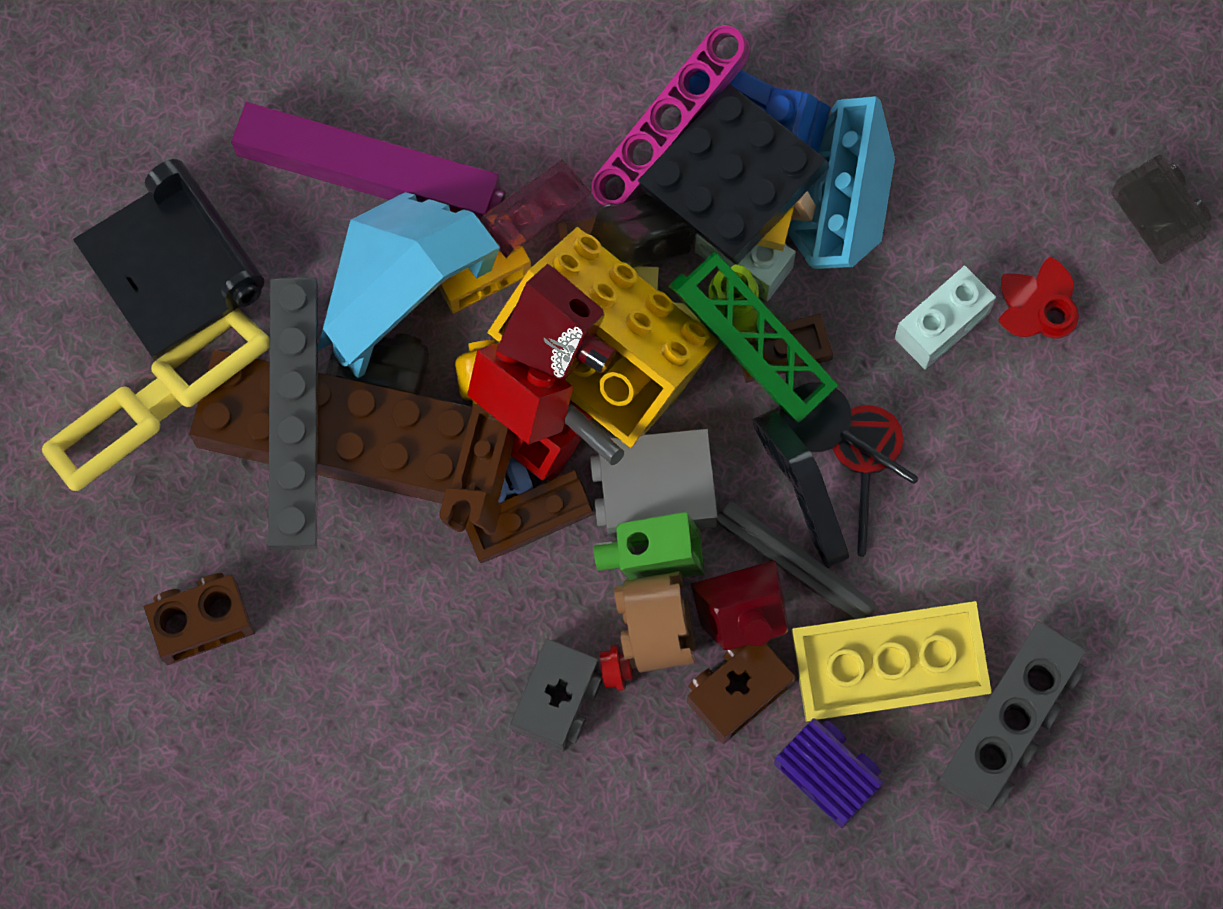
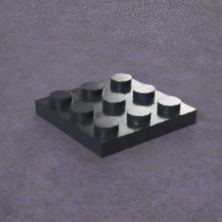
(733, 174)

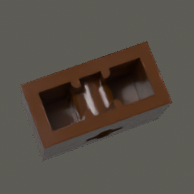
(730, 713)

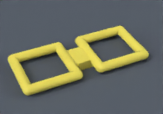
(154, 401)

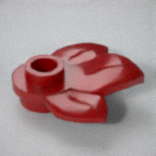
(1034, 297)

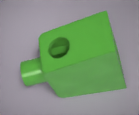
(671, 542)

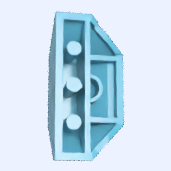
(854, 189)

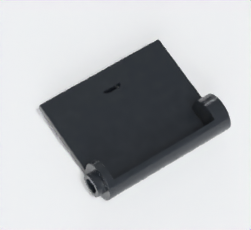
(176, 255)

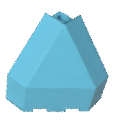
(392, 264)

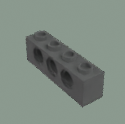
(1043, 652)

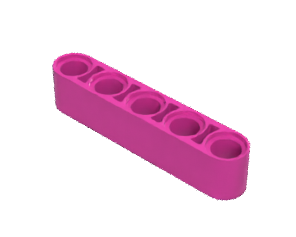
(674, 95)

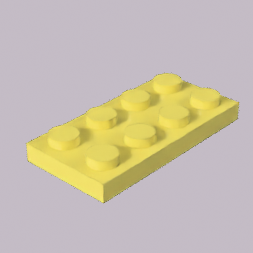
(891, 661)

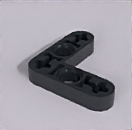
(804, 474)

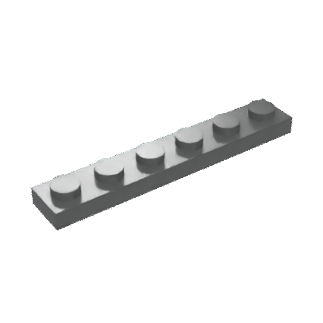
(293, 414)

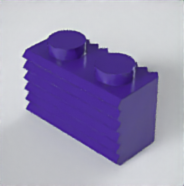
(829, 771)

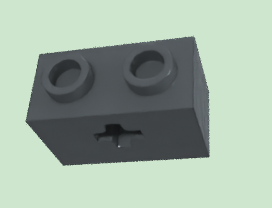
(557, 668)

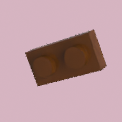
(808, 332)

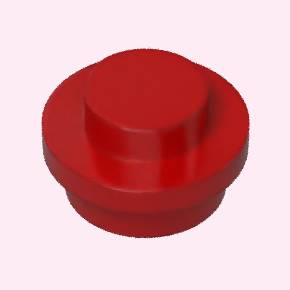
(615, 668)

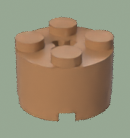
(657, 622)

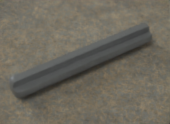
(795, 562)

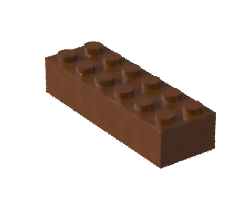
(364, 430)

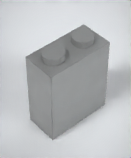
(657, 479)

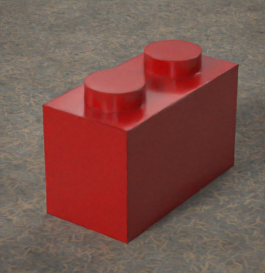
(519, 395)

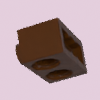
(201, 631)

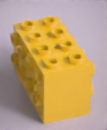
(653, 339)

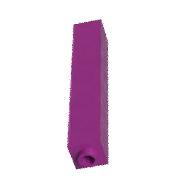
(361, 161)

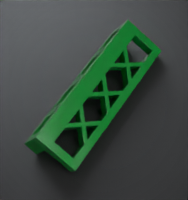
(741, 349)

